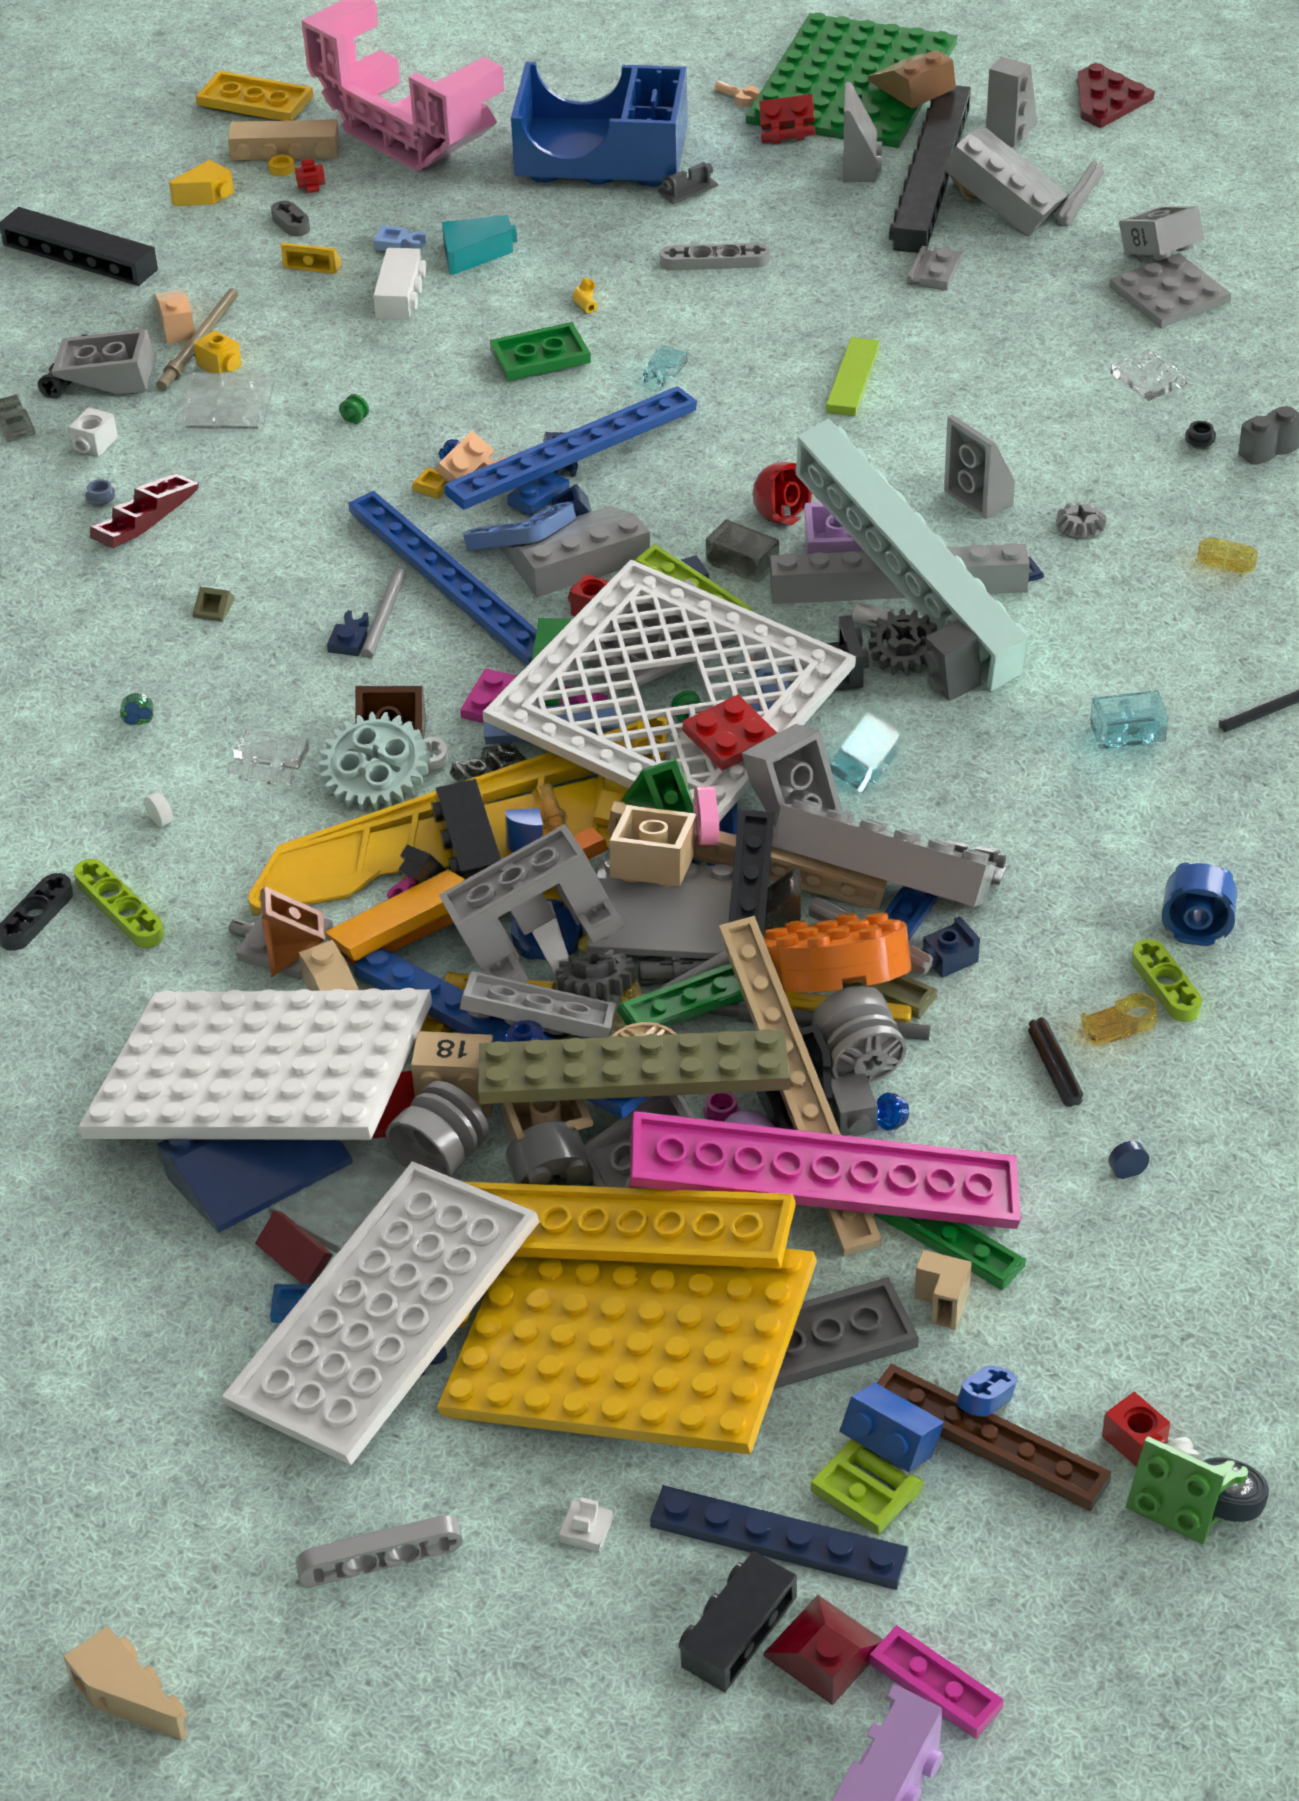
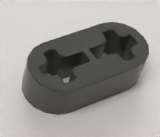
(290, 218)

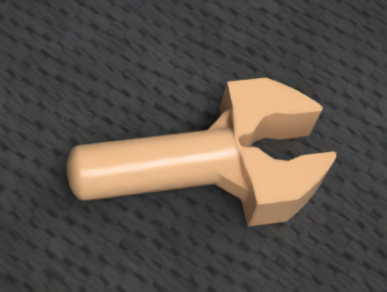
(742, 97)

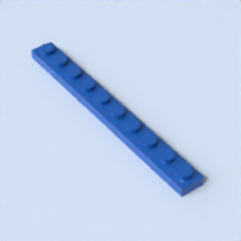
(569, 447)
(446, 574)
(391, 972)

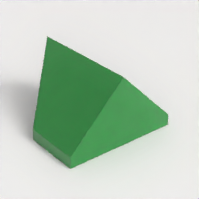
(661, 788)

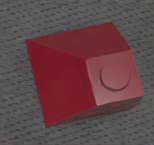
(823, 1649)

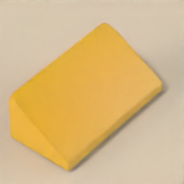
(310, 258)

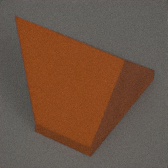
(288, 928)

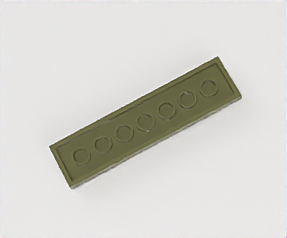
(633, 1066)

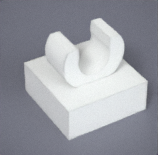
(586, 1525)

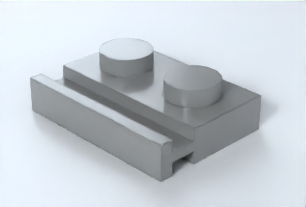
(934, 267)

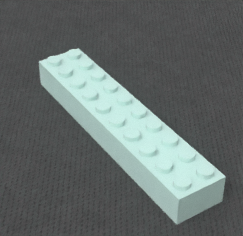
(907, 549)

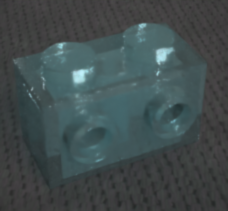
(1129, 719)
(865, 751)

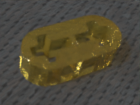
(1227, 555)

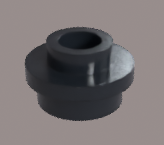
(1200, 434)

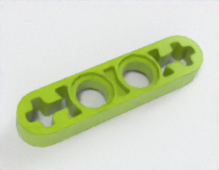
(116, 904)

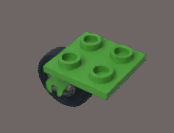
(1194, 1493)

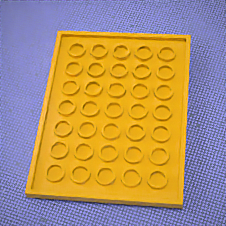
(630, 1349)

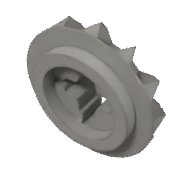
(1072, 525)

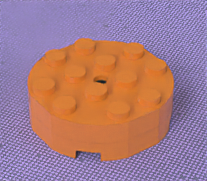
(839, 952)

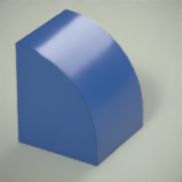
(522, 827)

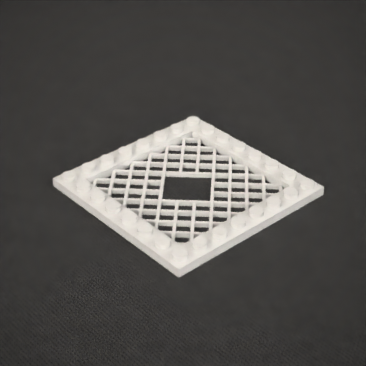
(515, 709)

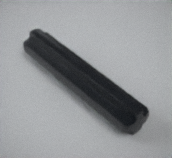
(1055, 1062)

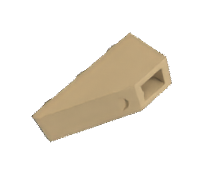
(117, 1684)

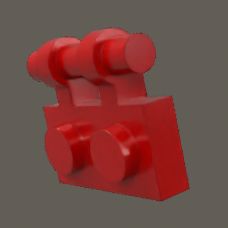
(784, 113)

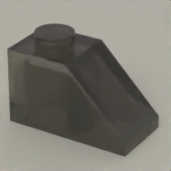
(783, 901)

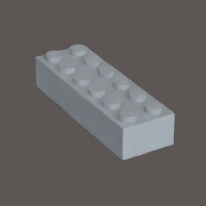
(884, 854)

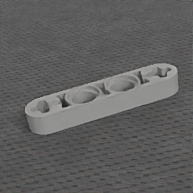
(744, 256)
(337, 1561)

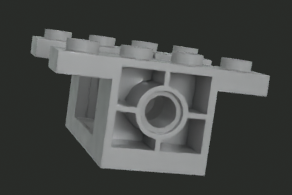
(517, 887)

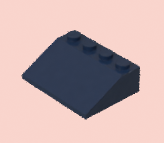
(244, 1176)

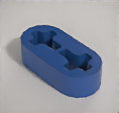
(986, 1390)

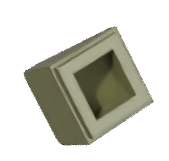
(213, 603)

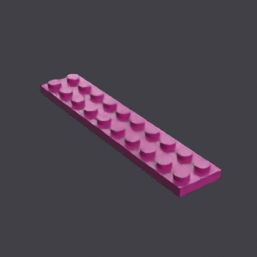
(826, 1169)

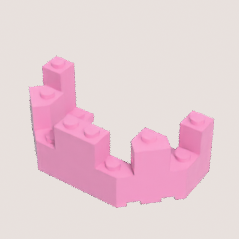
(415, 129)

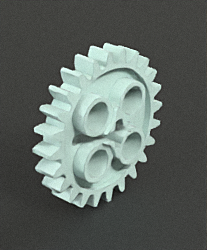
(374, 762)

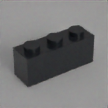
(465, 828)
(737, 1620)

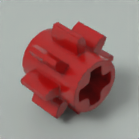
(310, 176)

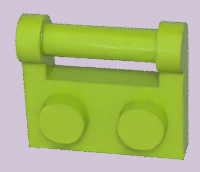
(860, 1494)

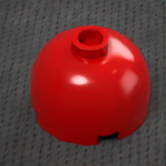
(780, 487)

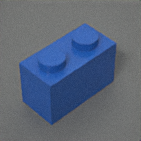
(891, 1426)

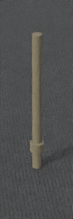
(175, 367)

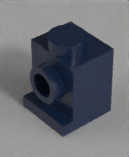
(952, 947)

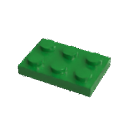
(540, 351)

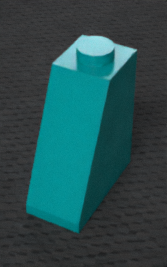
(477, 241)

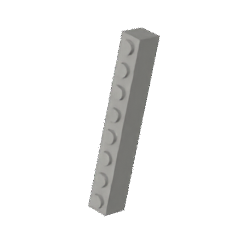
(856, 577)

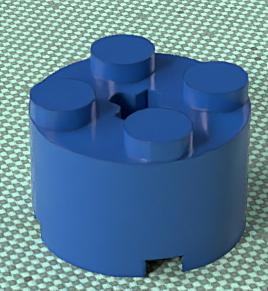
(1199, 903)

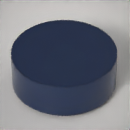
(1128, 1159)

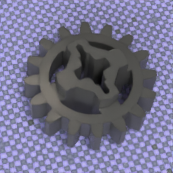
(903, 639)
(596, 974)

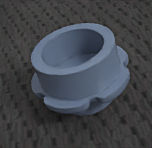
(100, 492)

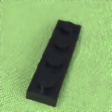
(751, 866)

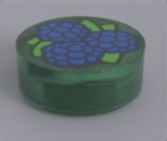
(136, 709)

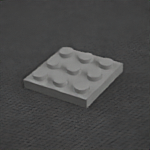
(1170, 290)

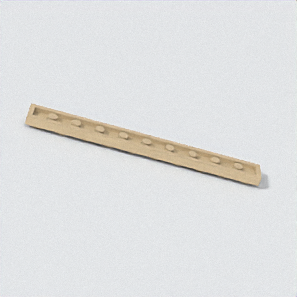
(806, 1098)

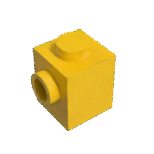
(217, 353)

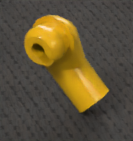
(583, 295)

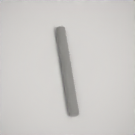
(383, 613)

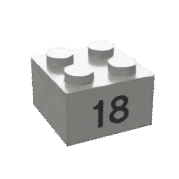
(1161, 231)

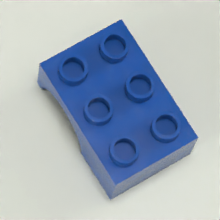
(621, 136)

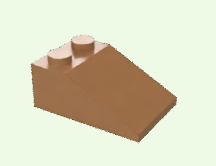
(917, 78)

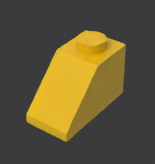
(201, 185)

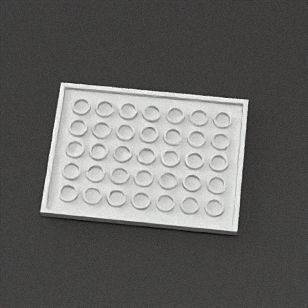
(259, 1065)

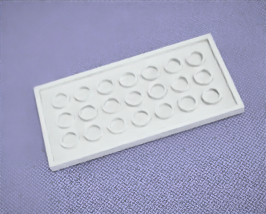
(380, 1312)

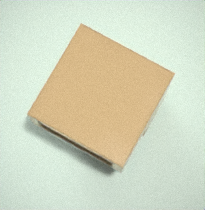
(945, 1284)

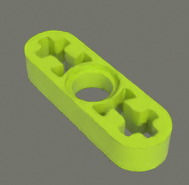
(1166, 967)

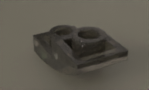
(491, 759)

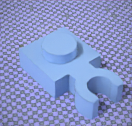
(398, 238)

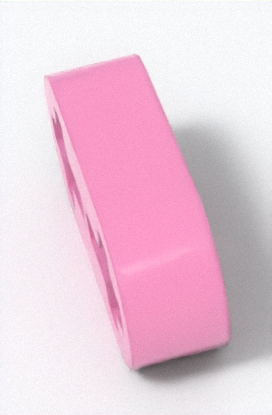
(707, 815)

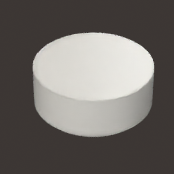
(158, 809)

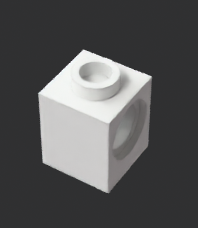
(93, 432)

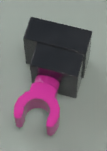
(416, 868)

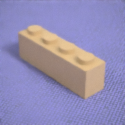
(293, 138)

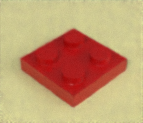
(727, 731)

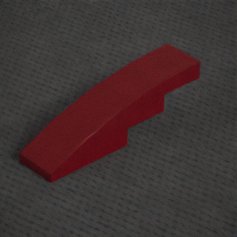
(147, 508)

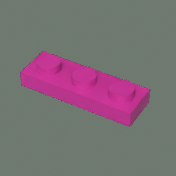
(936, 1680)

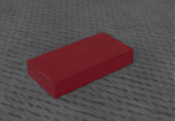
(293, 1248)

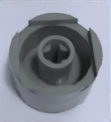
(550, 1156)

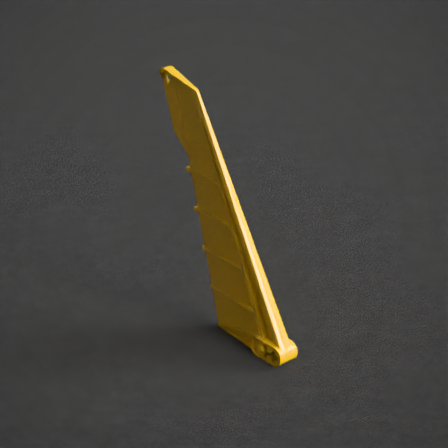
(354, 853)

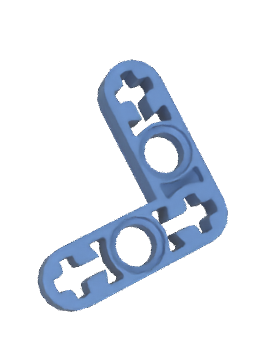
(524, 532)

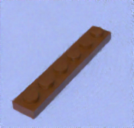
(1004, 1441)

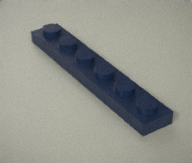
(779, 1537)

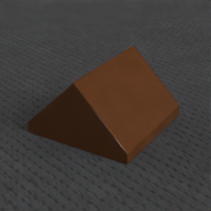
(395, 700)

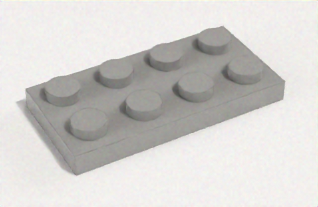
(551, 1008)

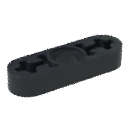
(36, 899)

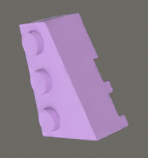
(899, 1754)

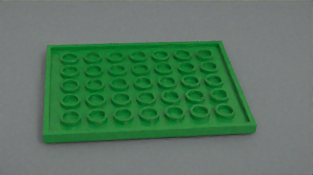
(848, 50)

